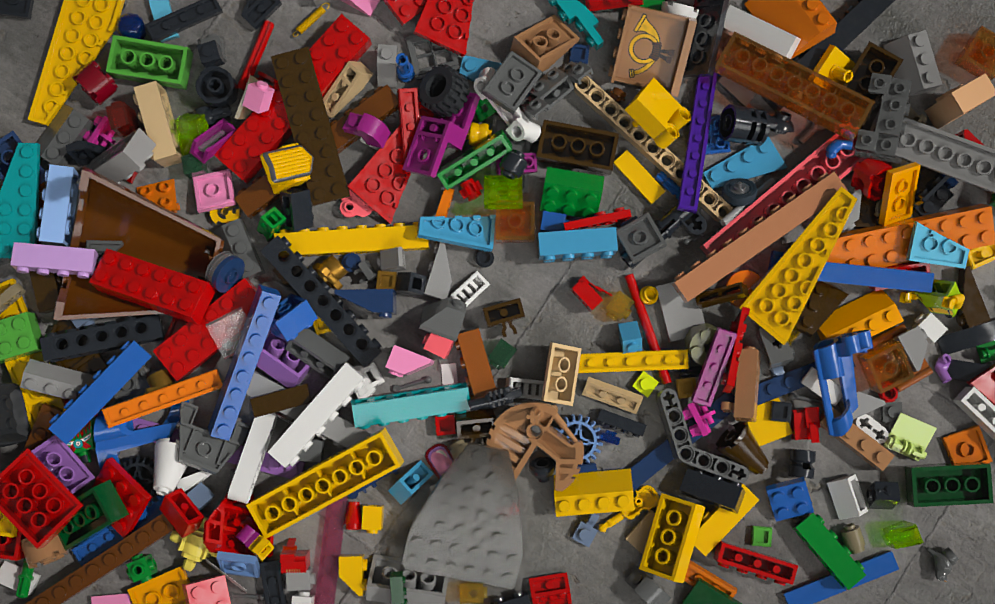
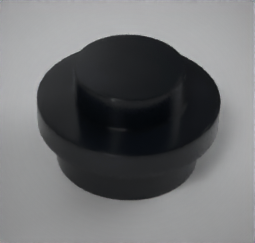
(484, 258)

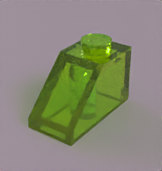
(188, 128)
(902, 535)

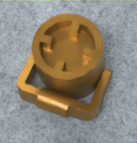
(331, 272)
(159, 380)

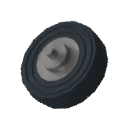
(739, 192)

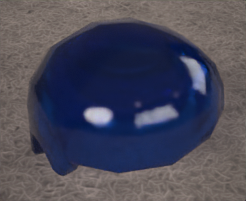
(131, 26)

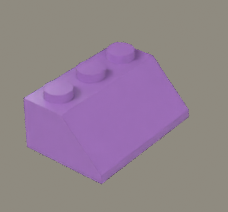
(281, 363)
(64, 464)

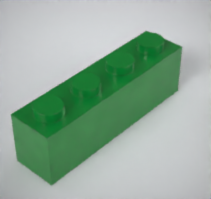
(474, 159)
(829, 551)

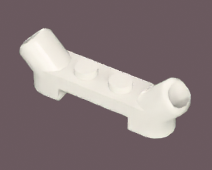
(518, 124)

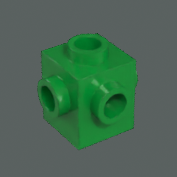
(147, 565)

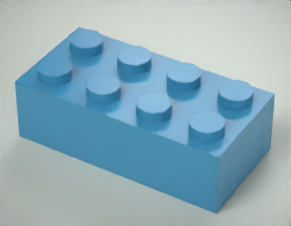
(577, 243)

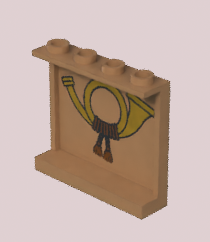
(652, 46)

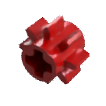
(471, 189)

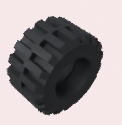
(443, 90)

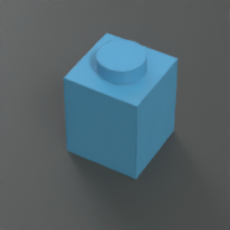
(630, 337)

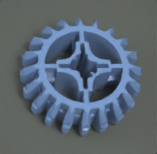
(593, 442)

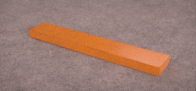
(162, 398)

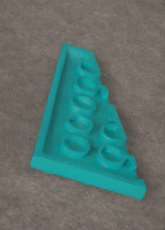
(20, 199)

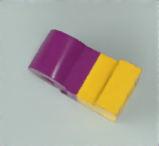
(254, 542)

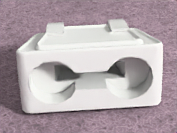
(369, 387)

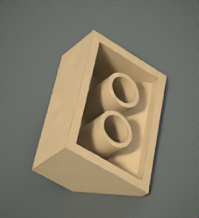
(561, 374)

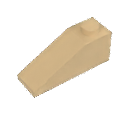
(346, 87)

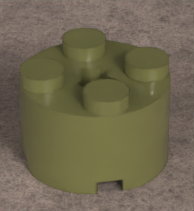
(695, 341)

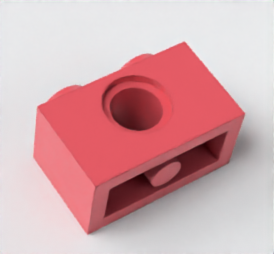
(438, 345)

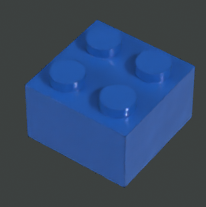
(292, 317)

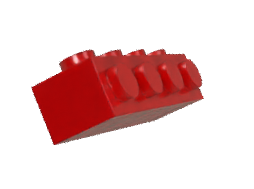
(756, 562)

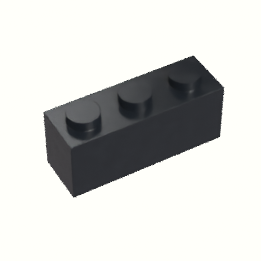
(712, 490)

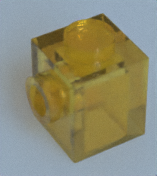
(619, 307)

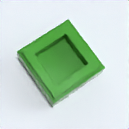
(761, 536)

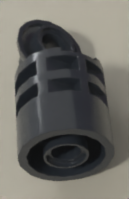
(751, 125)

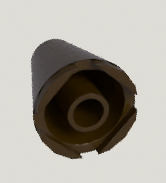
(743, 448)

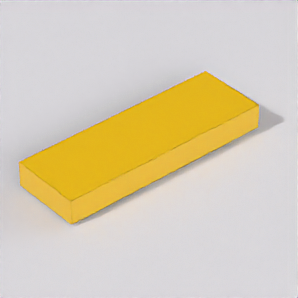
(639, 177)

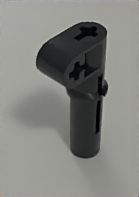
(678, 219)

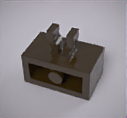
(504, 313)
(474, 425)

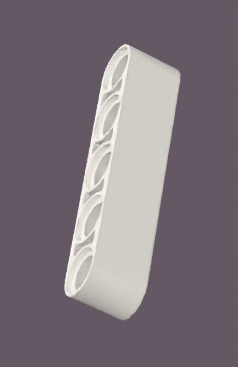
(252, 458)

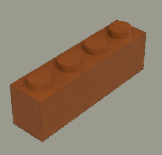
(475, 362)

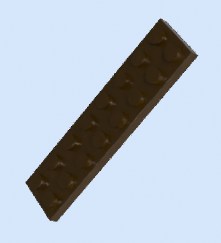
(310, 124)

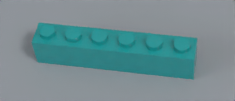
(410, 405)

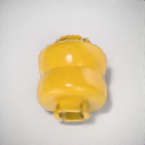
(478, 133)

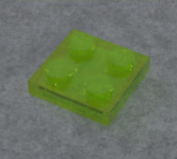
(502, 192)

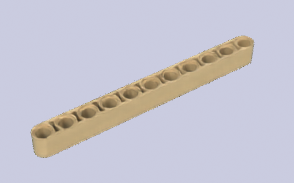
(641, 145)

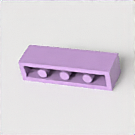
(54, 259)

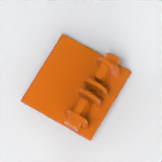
(161, 193)

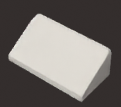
(9, 574)

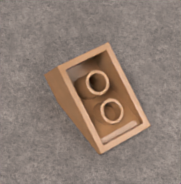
(544, 42)

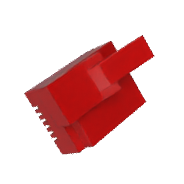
(587, 294)
(805, 424)
(293, 559)

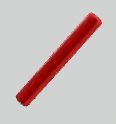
(256, 53)

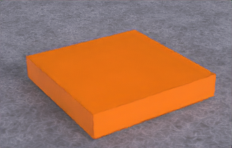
(967, 446)

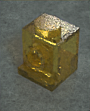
(466, 587)

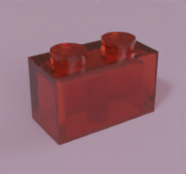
(122, 118)

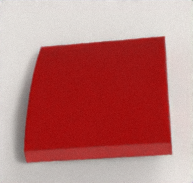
(550, 589)

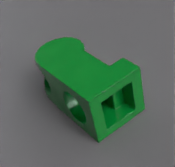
(270, 223)

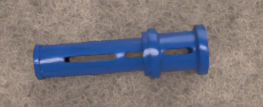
(403, 68)

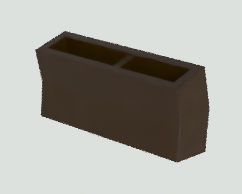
(722, 298)

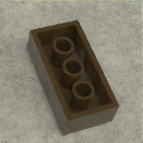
(872, 60)
(577, 147)

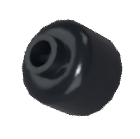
(513, 164)

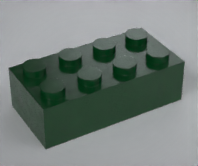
(949, 484)
(100, 510)

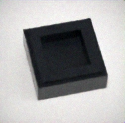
(780, 411)

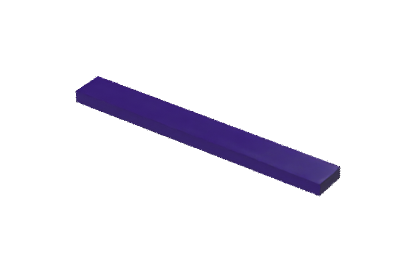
(697, 144)

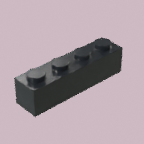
(625, 424)

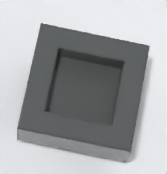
(891, 411)

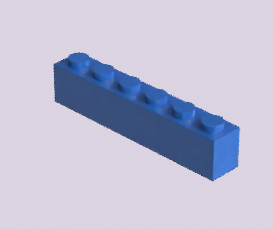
(95, 396)

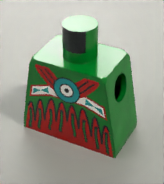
(84, 442)

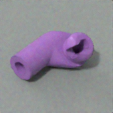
(942, 366)

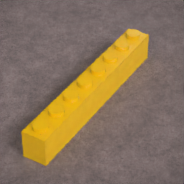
(357, 240)

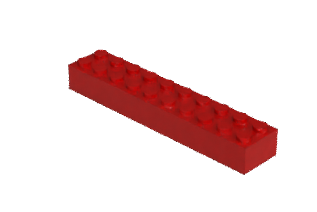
(271, 128)

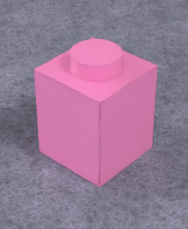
(258, 97)

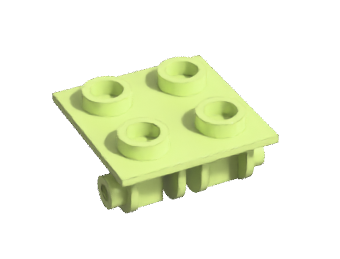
(910, 437)

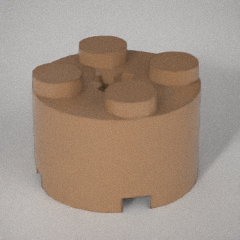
(51, 552)

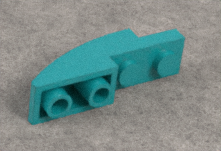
(584, 19)

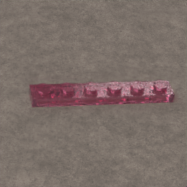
(330, 552)

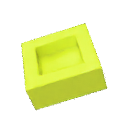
(645, 384)

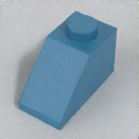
(410, 482)

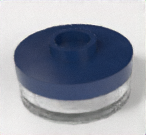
(224, 271)

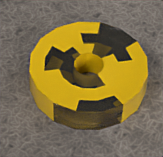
(218, 218)

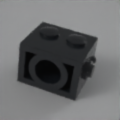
(883, 495)

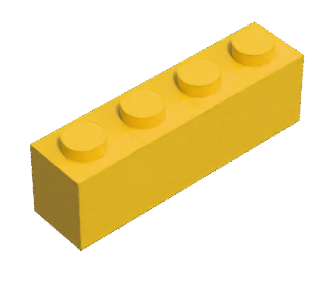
(719, 522)

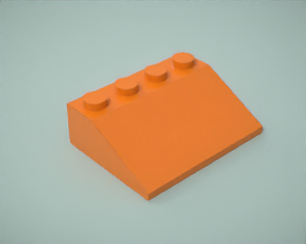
(801, 18)

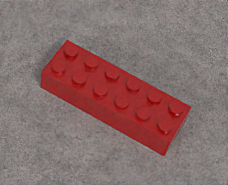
(152, 286)
(193, 343)

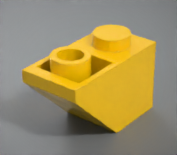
(352, 572)

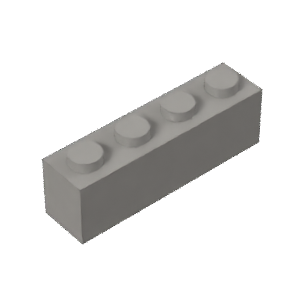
(54, 380)

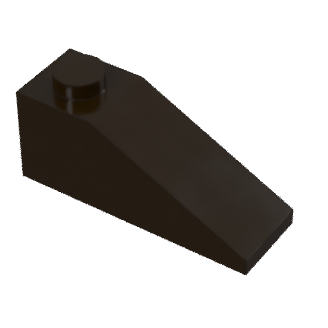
(973, 309)

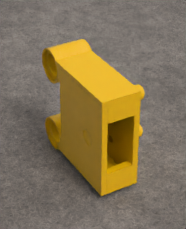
(658, 113)

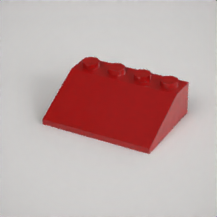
(36, 499)

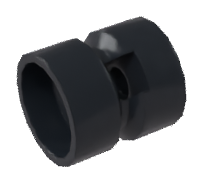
(802, 463)

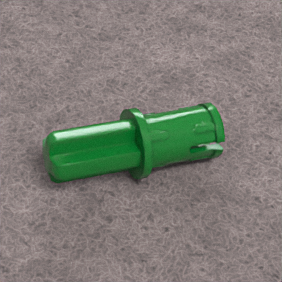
(24, 581)

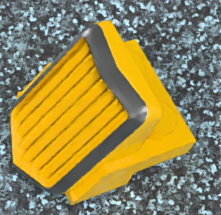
(287, 166)

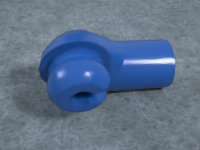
(836, 145)

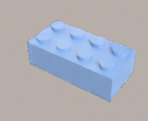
(59, 206)

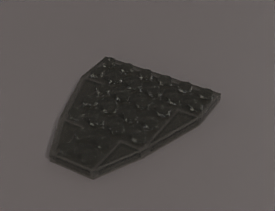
(470, 522)

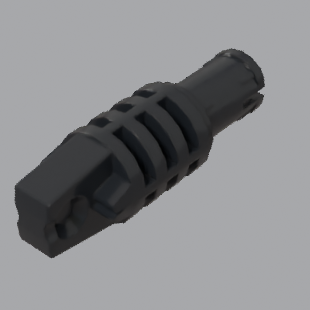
(495, 398)

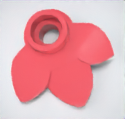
(359, 207)

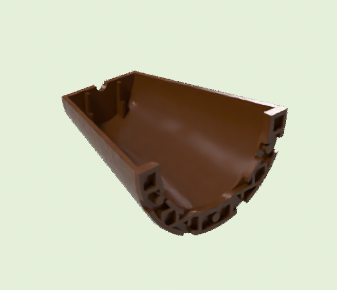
(148, 233)

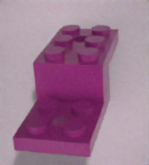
(435, 135)

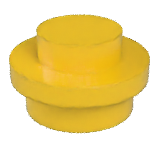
(648, 295)

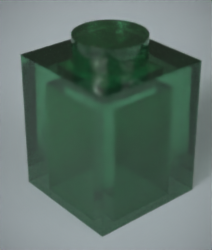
(192, 166)
(501, 354)

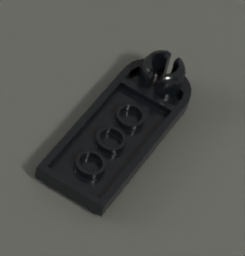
(706, 37)

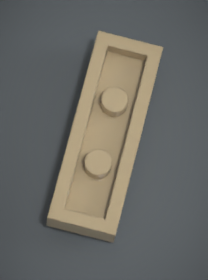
(612, 395)

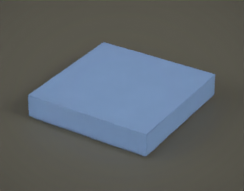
(239, 564)

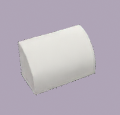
(847, 497)

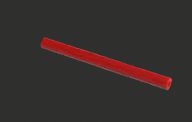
(645, 322)

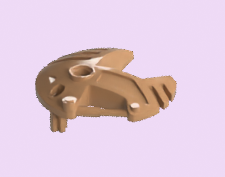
(515, 434)

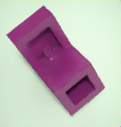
(368, 127)

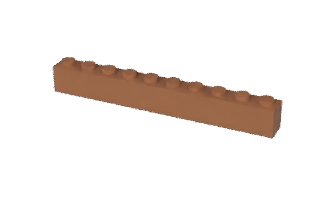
(758, 238)

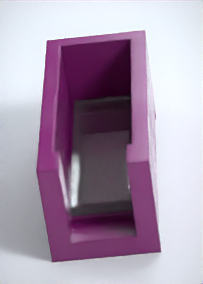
(212, 140)

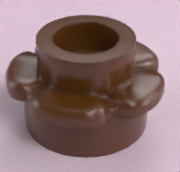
(618, 95)

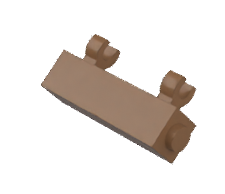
(746, 386)

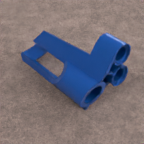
(835, 360)
(123, 436)

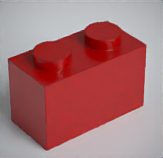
(181, 512)

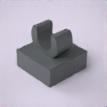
(367, 270)

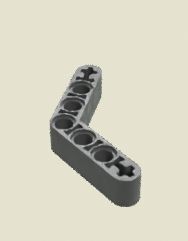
(685, 442)

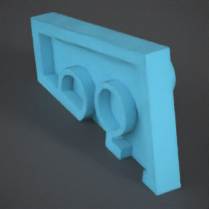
(934, 248)

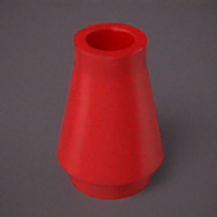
(353, 516)

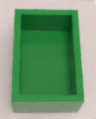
(571, 193)

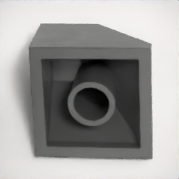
(443, 318)

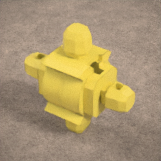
(192, 547)

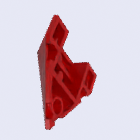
(225, 523)

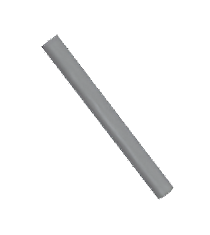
(737, 210)

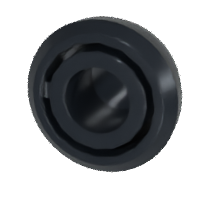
(542, 468)

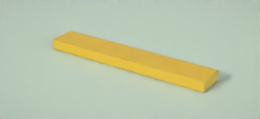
(633, 361)

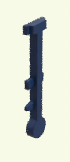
(354, 495)

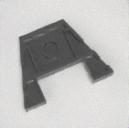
(202, 450)

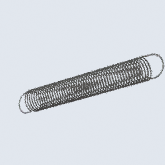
(878, 157)

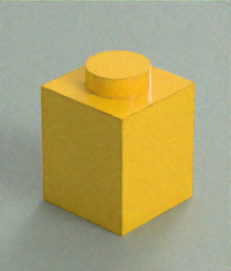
(372, 518)

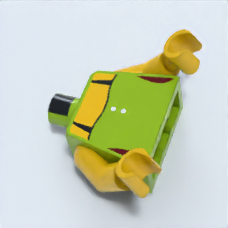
(943, 299)

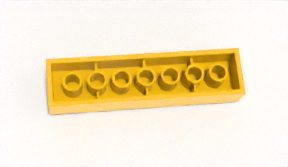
(325, 483)

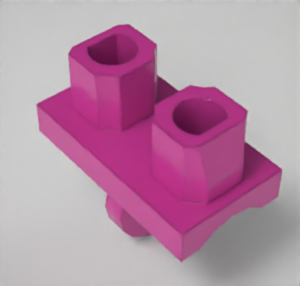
(102, 134)
(701, 426)

